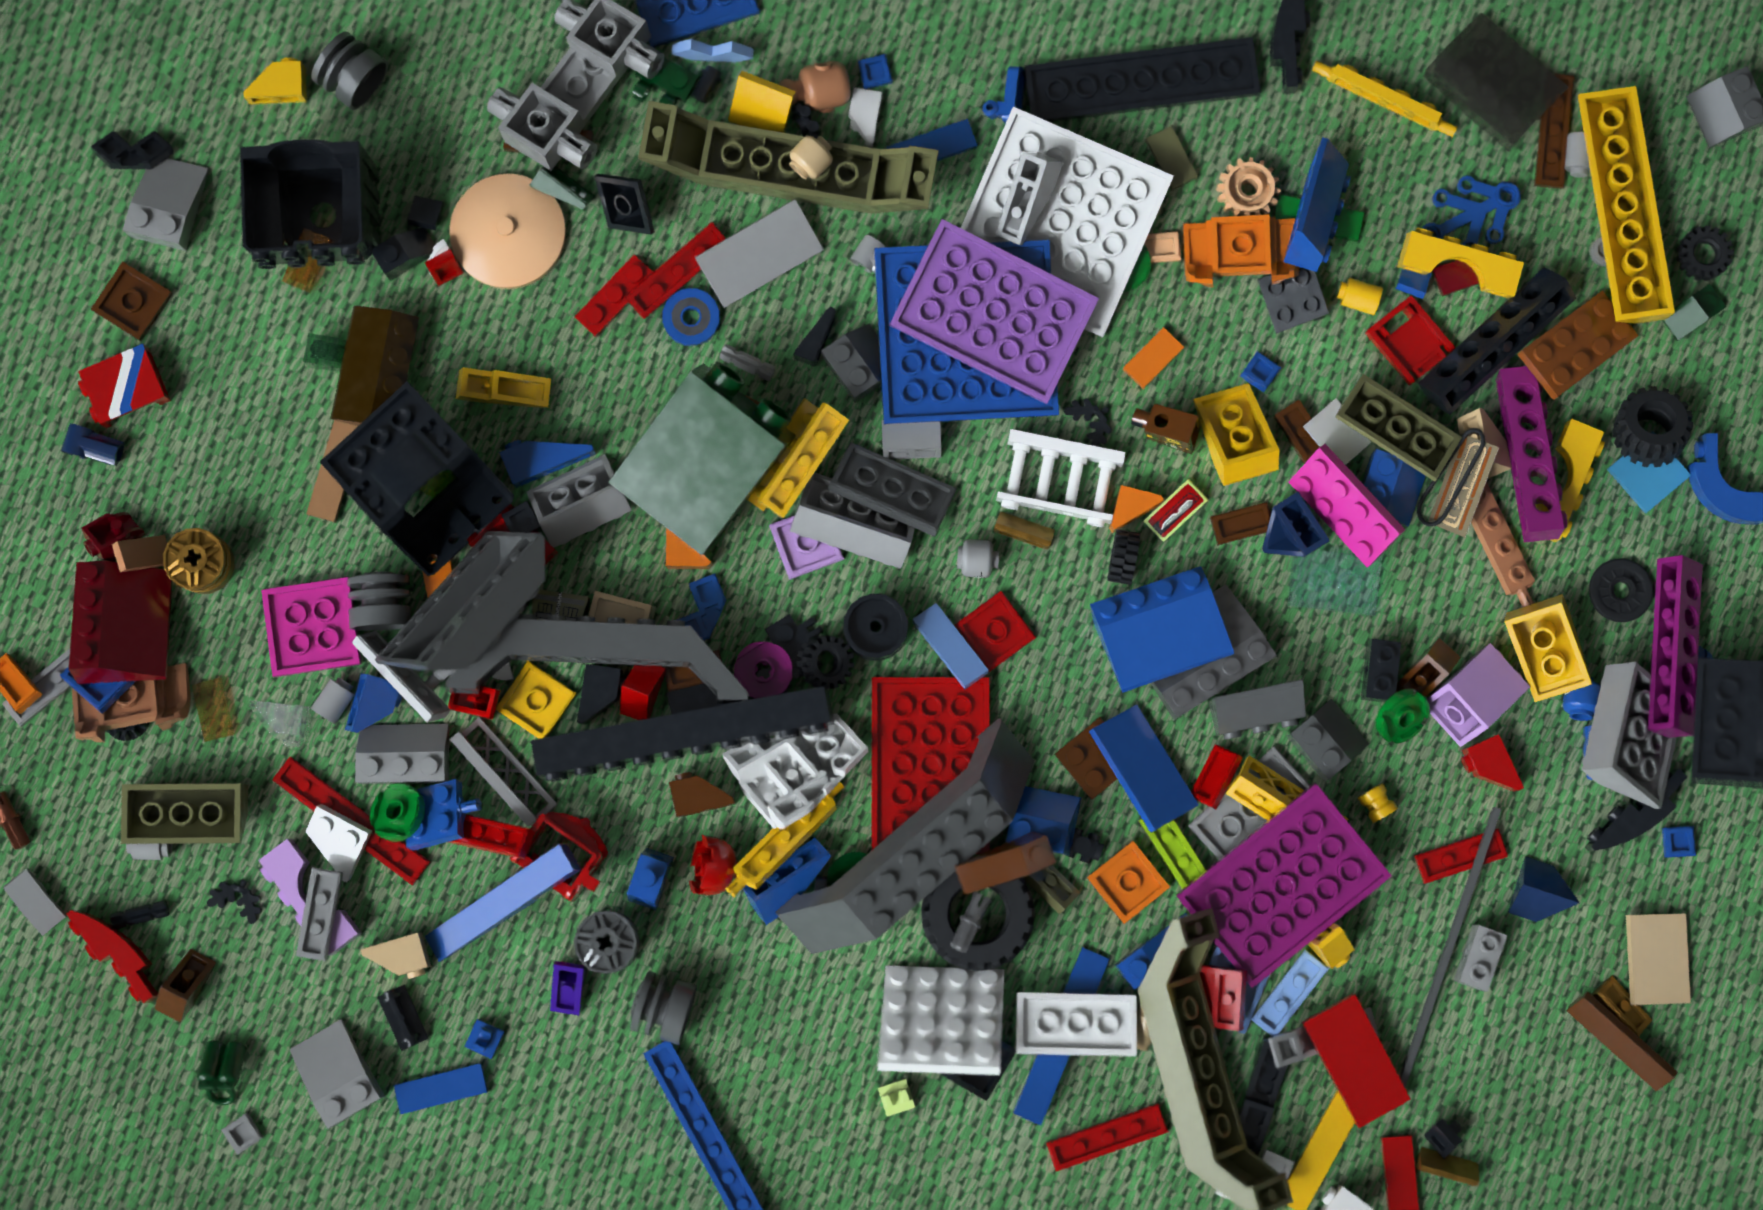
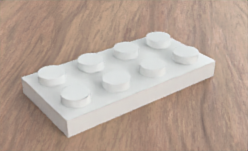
(1076, 1024)

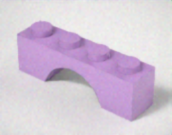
(286, 868)

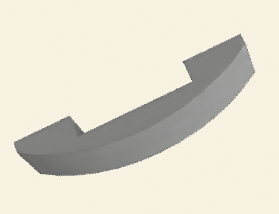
(1296, 1044)

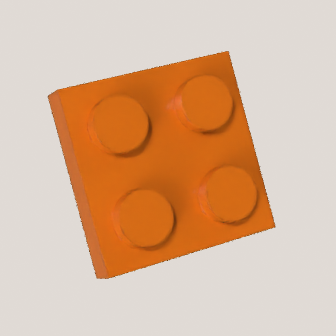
(1128, 882)

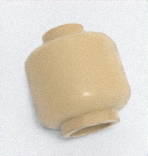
(811, 157)

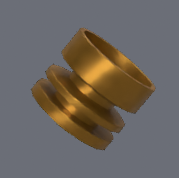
(213, 568)

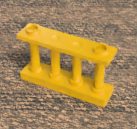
(815, 434)

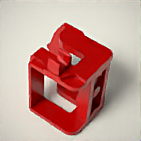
(582, 835)

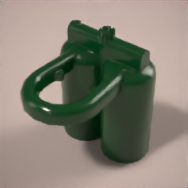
(221, 1069)

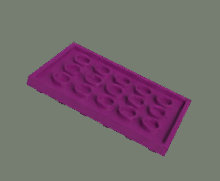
(1285, 884)

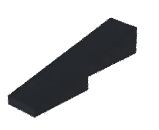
(1260, 1097)

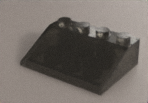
(1494, 81)

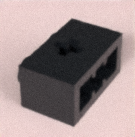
(1380, 670)

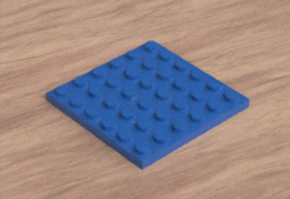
(928, 384)

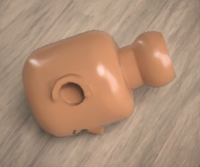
(821, 86)

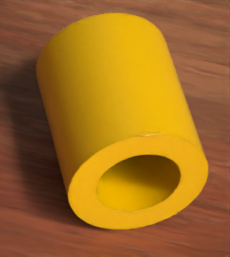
(1360, 295)

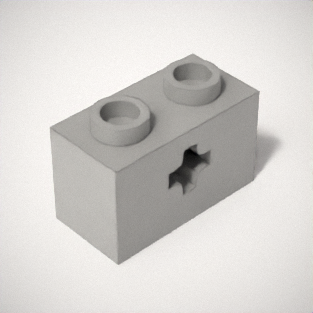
(1480, 958)

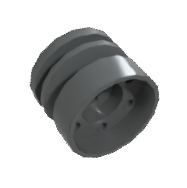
(349, 70)
(379, 601)
(623, 935)
(663, 1007)

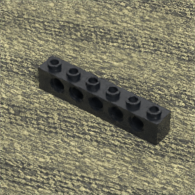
(1497, 340)

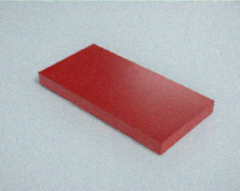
(1356, 1060)

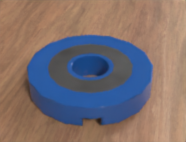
(691, 300)

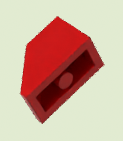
(1492, 763)

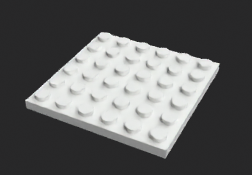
(1092, 217)

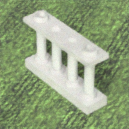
(1079, 455)

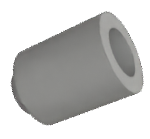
(1576, 155)
(333, 699)

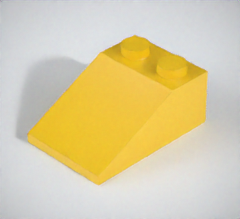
(1237, 434)
(1548, 648)

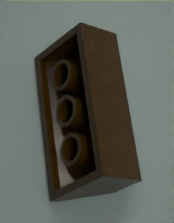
(373, 361)

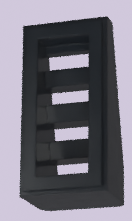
(811, 346)

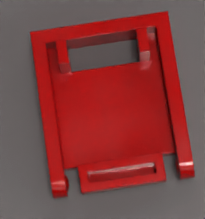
(1414, 344)

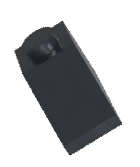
(403, 252)
(599, 691)

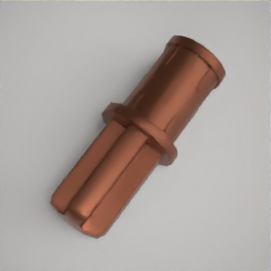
(10, 822)

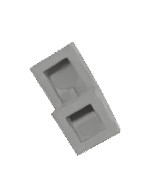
(34, 901)

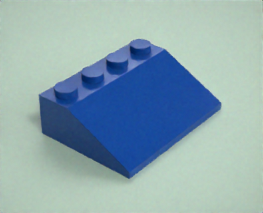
(1161, 629)

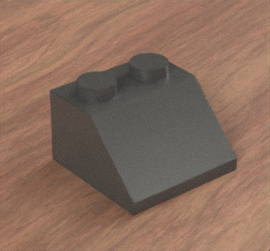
(1727, 107)
(856, 361)
(1328, 740)

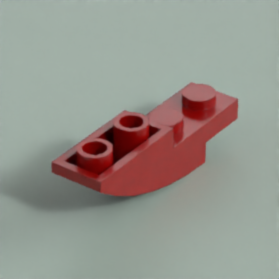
(108, 943)

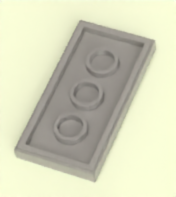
(759, 253)
(1232, 821)

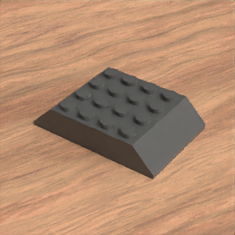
(471, 604)

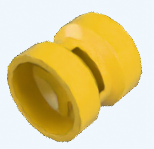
(1377, 803)

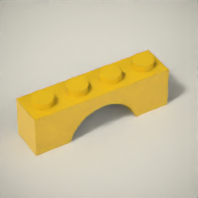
(1495, 272)
(1578, 447)

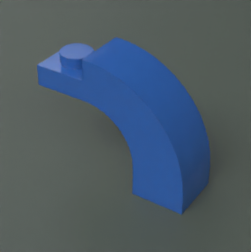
(1715, 492)

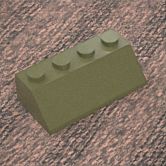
(1398, 427)
(183, 813)

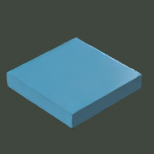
(1648, 484)

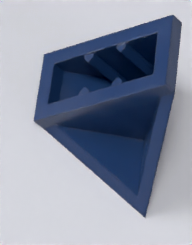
(1293, 529)
(1540, 892)

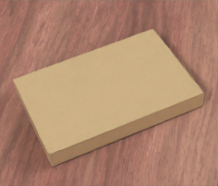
(1658, 959)

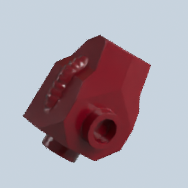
(106, 531)

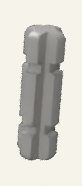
(747, 362)

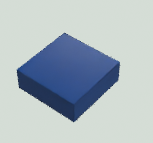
(875, 71)
(1413, 283)
(1260, 371)
(1678, 841)

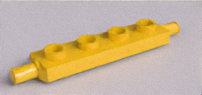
(1375, 91)
(780, 845)

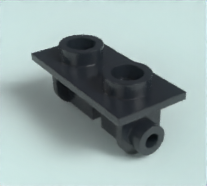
(402, 1017)

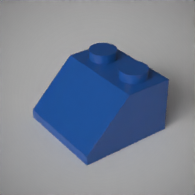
(1393, 484)
(1047, 814)

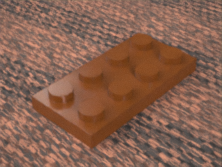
(1577, 345)

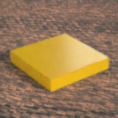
(761, 103)
(535, 701)

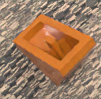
(1132, 504)
(682, 556)

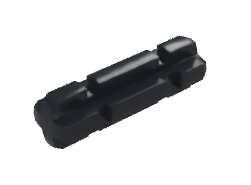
(139, 914)

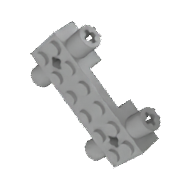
(550, 117)

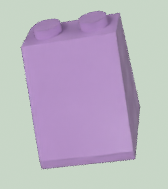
(1476, 695)

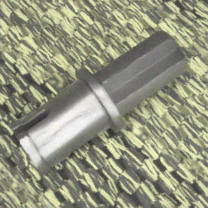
(970, 923)

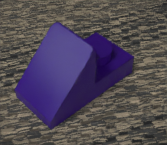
(567, 987)

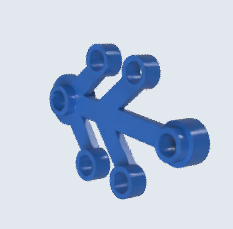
(1475, 211)

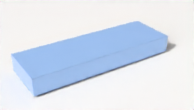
(1289, 993)

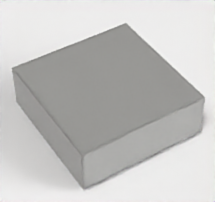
(242, 1133)

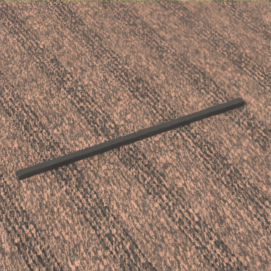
(1449, 946)

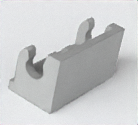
(911, 440)

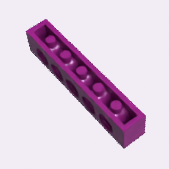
(1534, 523)
(1675, 647)

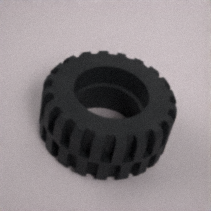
(986, 954)

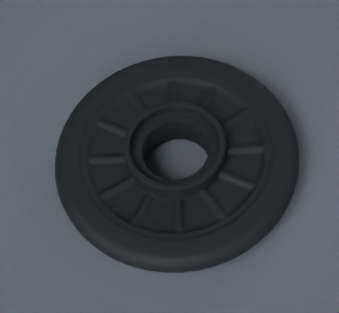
(1602, 590)

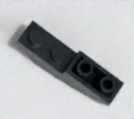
(1284, 48)
(1630, 822)

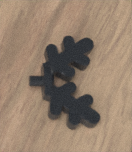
(1088, 410)
(247, 899)

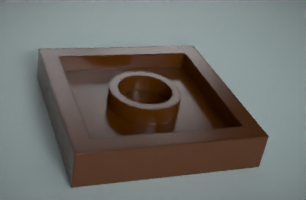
(131, 301)

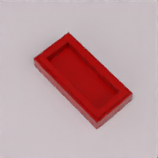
(1216, 776)

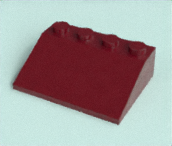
(119, 623)

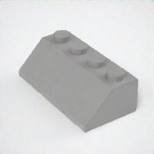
(849, 524)

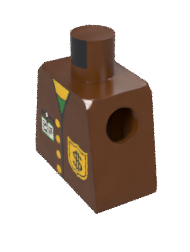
(1179, 433)

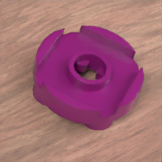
(767, 654)

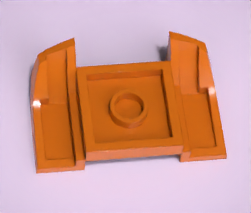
(1237, 248)

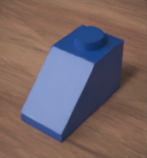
(372, 702)

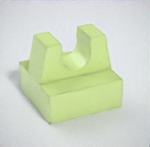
(896, 1097)

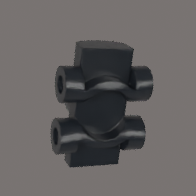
(804, 122)
(1088, 848)

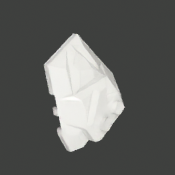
(794, 774)

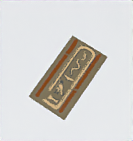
(1465, 505)

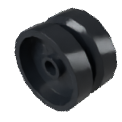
(880, 644)

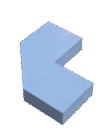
(724, 52)

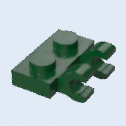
(671, 79)

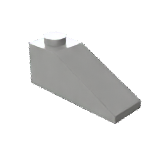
(1028, 195)

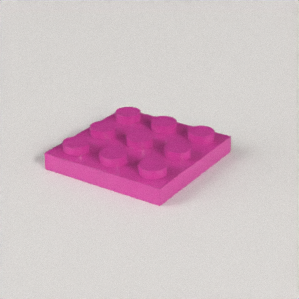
(309, 627)

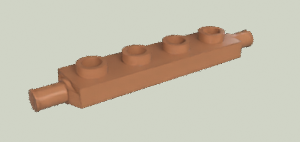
(1502, 548)

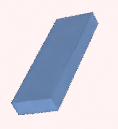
(950, 646)

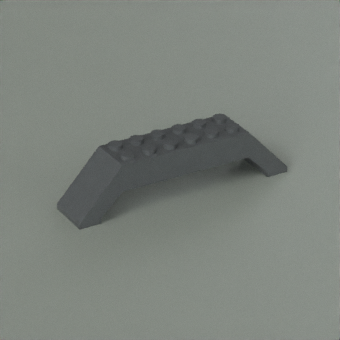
(601, 644)
(918, 852)

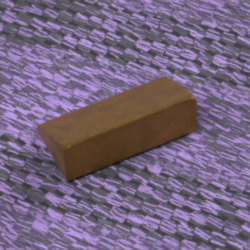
(1024, 530)
(1617, 1001)
(1449, 1167)

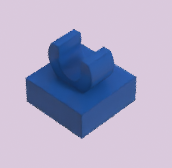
(484, 1039)

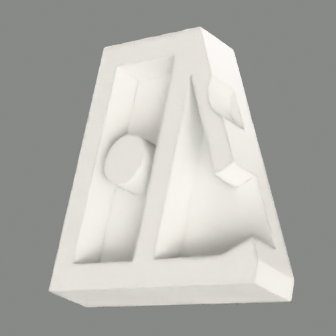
(338, 839)

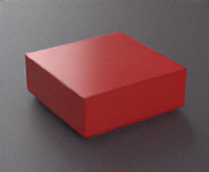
(444, 267)

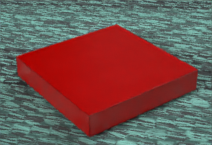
(995, 631)

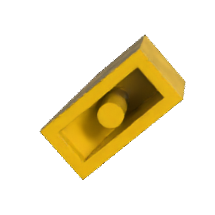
(279, 83)
(1332, 946)

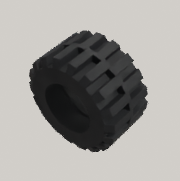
(1654, 406)

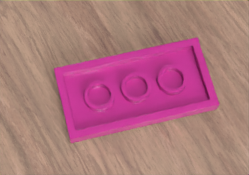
(1346, 505)

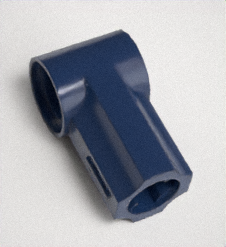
(88, 444)

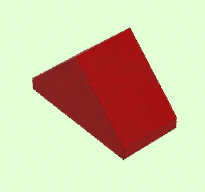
(641, 691)
(479, 705)

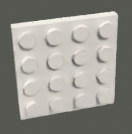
(941, 1020)

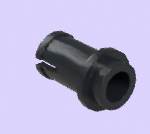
(706, 84)

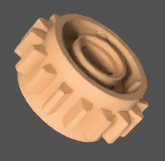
(1252, 174)

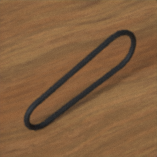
(1460, 484)

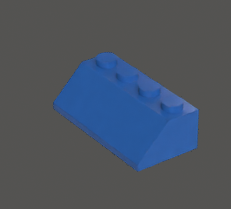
(1317, 208)

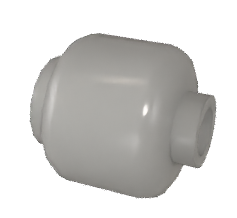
(977, 558)

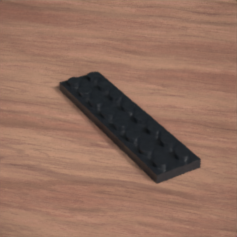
(1142, 80)

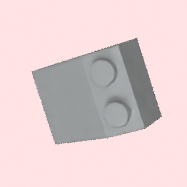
(166, 204)
(335, 1074)

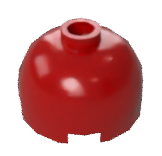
(713, 865)

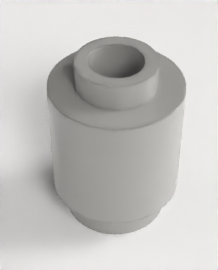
(149, 851)

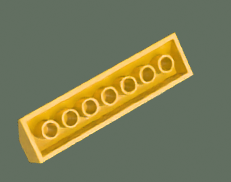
(1626, 205)

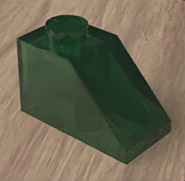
(324, 352)

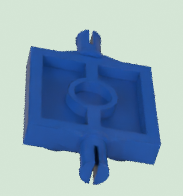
(443, 815)

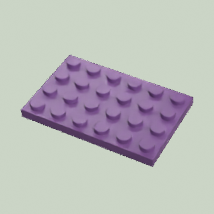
(994, 311)

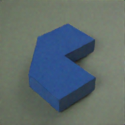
(710, 604)

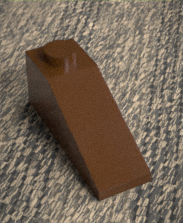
(1006, 862)

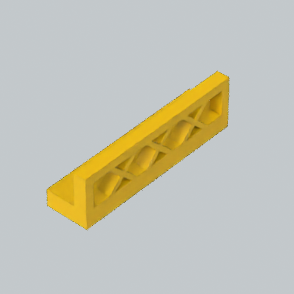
(1261, 794)

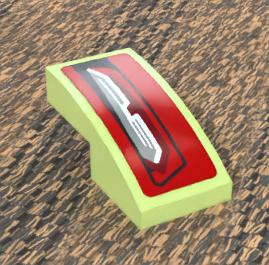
(1176, 510)

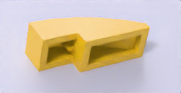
(503, 388)

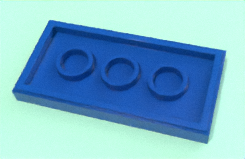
(683, 18)
(1143, 768)

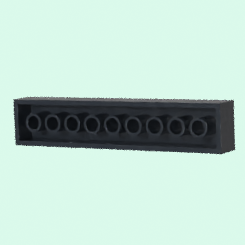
(683, 732)

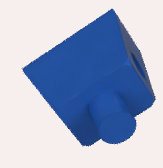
(649, 878)

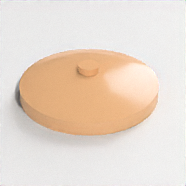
(507, 231)

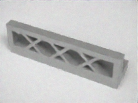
(494, 779)

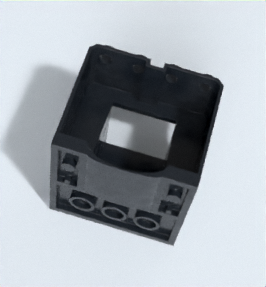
(284, 185)
(397, 454)
(1728, 724)

